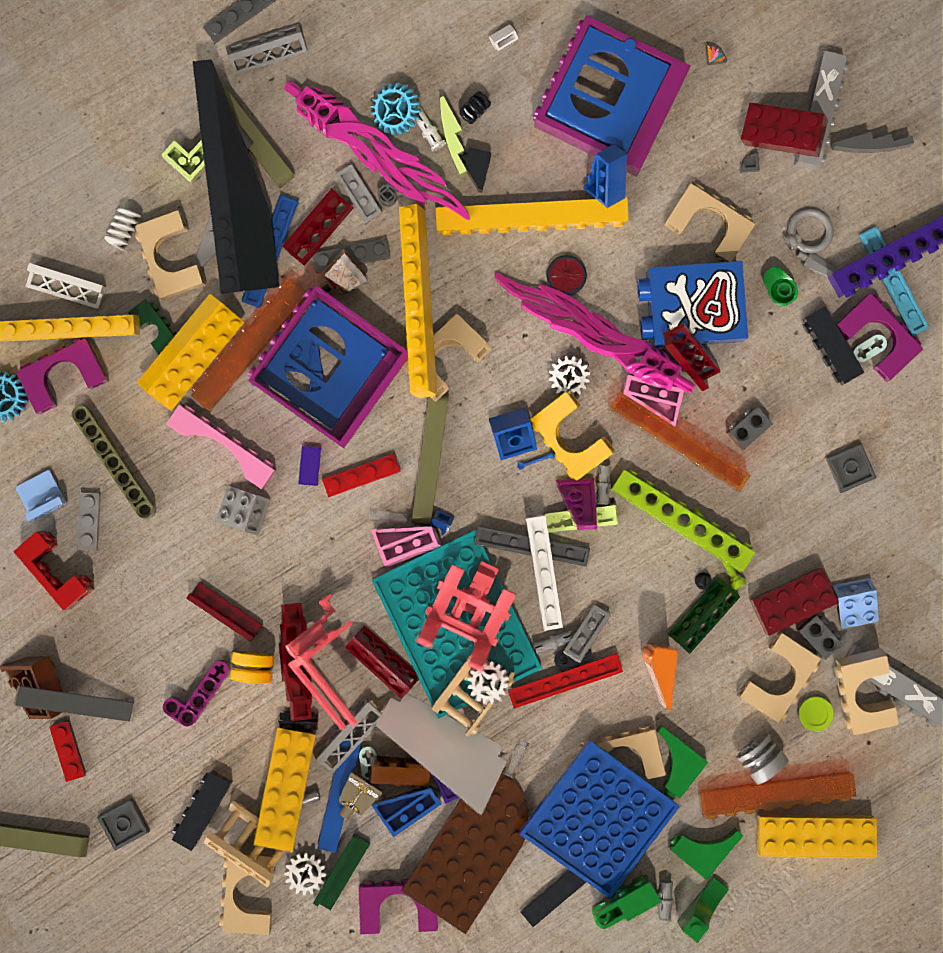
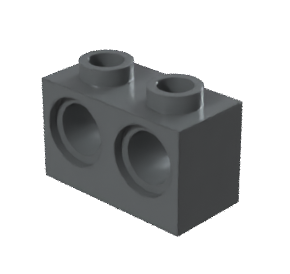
(752, 431)
(816, 640)

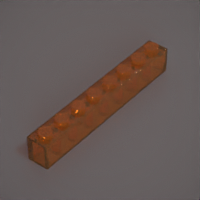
(248, 346)
(679, 442)
(777, 794)

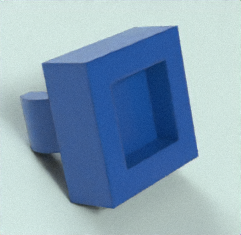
(442, 520)

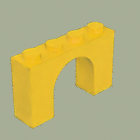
(548, 424)

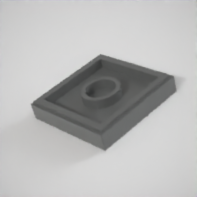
(851, 468)
(123, 824)

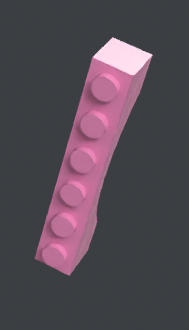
(254, 469)

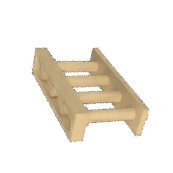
(454, 689)
(232, 851)

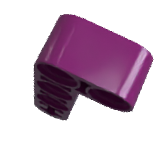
(202, 691)

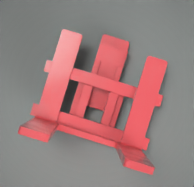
(472, 601)
(319, 638)

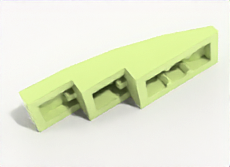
(451, 131)
(563, 521)

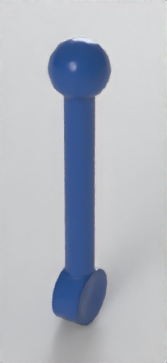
(521, 465)

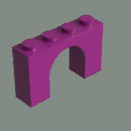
(904, 346)
(35, 375)
(370, 899)

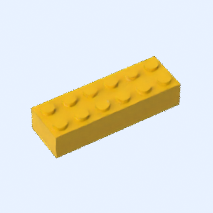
(190, 352)
(285, 790)
(816, 835)

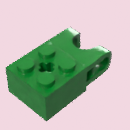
(626, 903)

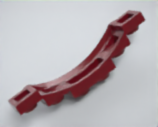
(296, 691)

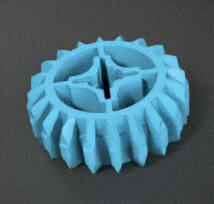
(401, 103)
(18, 399)

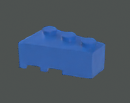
(608, 176)
(406, 808)

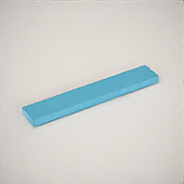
(896, 286)

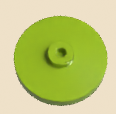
(815, 714)

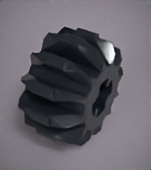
(475, 107)

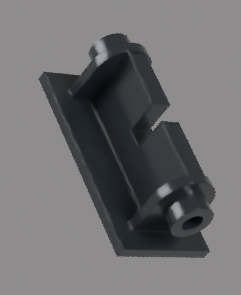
(306, 725)

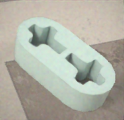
(871, 352)
(363, 760)

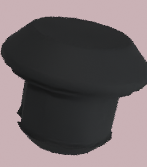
(703, 580)

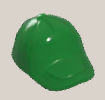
(780, 286)

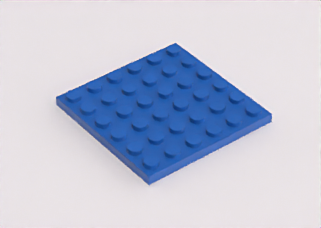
(599, 819)

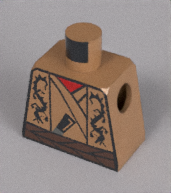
(343, 274)

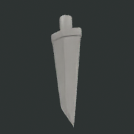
(816, 264)

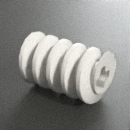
(121, 228)

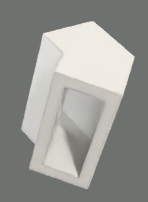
(502, 34)

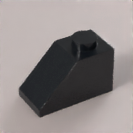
(477, 166)

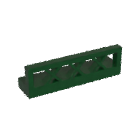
(701, 613)
(341, 872)

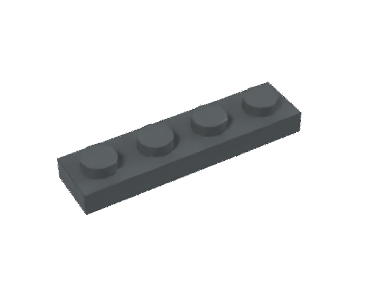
(234, 18)
(361, 253)

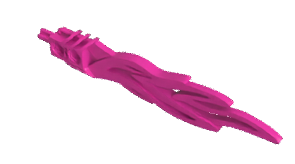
(350, 124)
(588, 328)

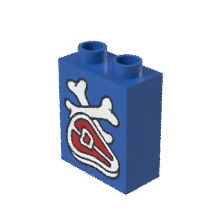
(701, 296)

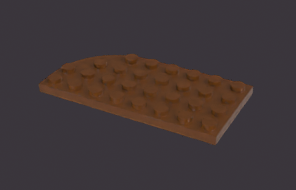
(470, 856)

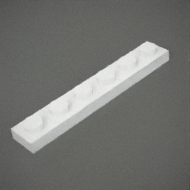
(544, 572)

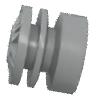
(764, 762)

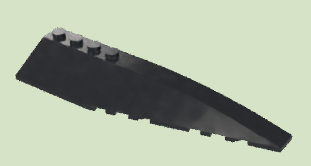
(235, 196)

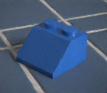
(513, 433)

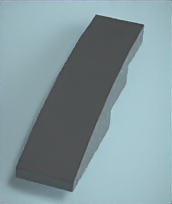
(866, 144)

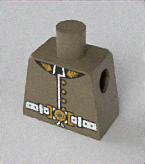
(358, 795)

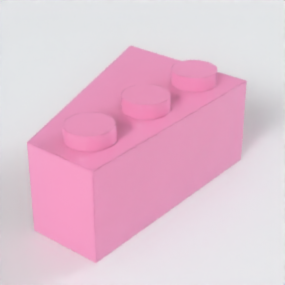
(654, 398)
(404, 543)

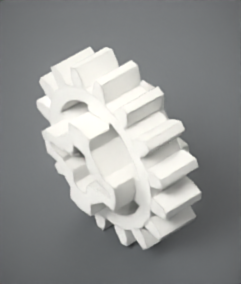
(562, 374)
(482, 688)
(311, 877)

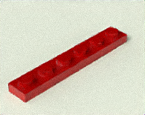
(565, 681)

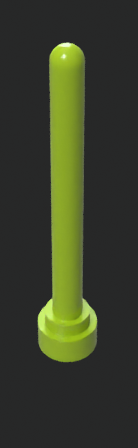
(736, 580)

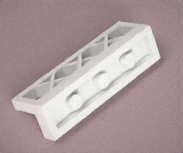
(64, 278)

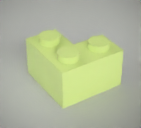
(190, 164)

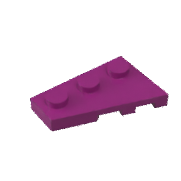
(580, 501)

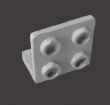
(242, 510)

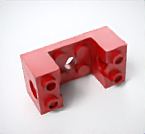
(31, 553)

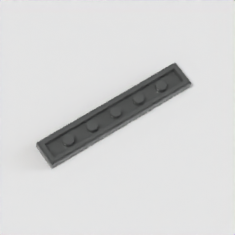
(520, 544)
(73, 703)

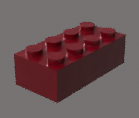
(784, 129)
(794, 601)

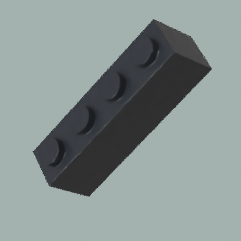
(833, 346)
(202, 810)

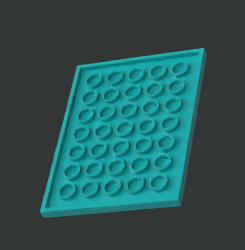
(413, 588)

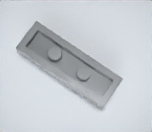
(358, 194)
(88, 521)
(587, 633)

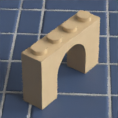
(736, 226)
(151, 236)
(460, 334)
(802, 664)
(852, 672)
(643, 742)
(235, 916)

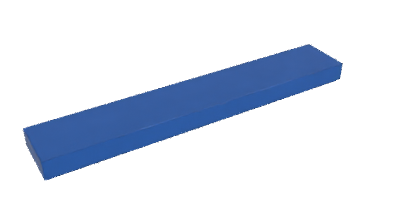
(281, 223)
(333, 820)

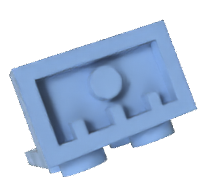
(40, 495)
(856, 603)

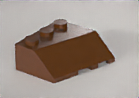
(35, 673)
(398, 772)

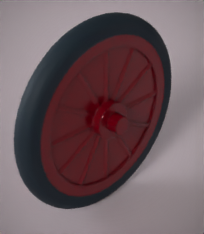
(566, 274)

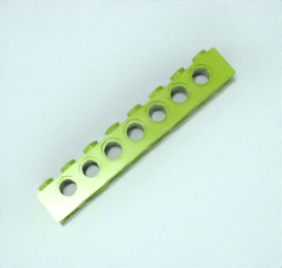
(704, 541)

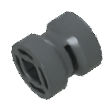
(389, 198)

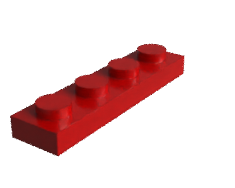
(361, 475)

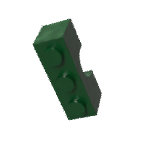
(149, 316)

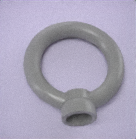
(793, 240)

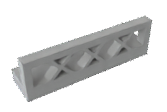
(263, 43)
(337, 736)

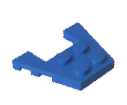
(307, 355)

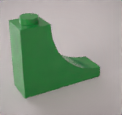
(684, 766)
(704, 855)
(697, 916)

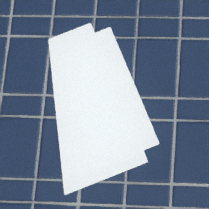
(460, 762)

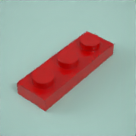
(67, 751)

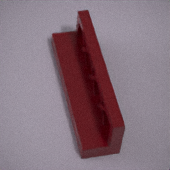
(312, 224)
(693, 367)
(225, 611)
(380, 664)

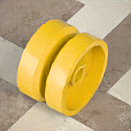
(251, 670)

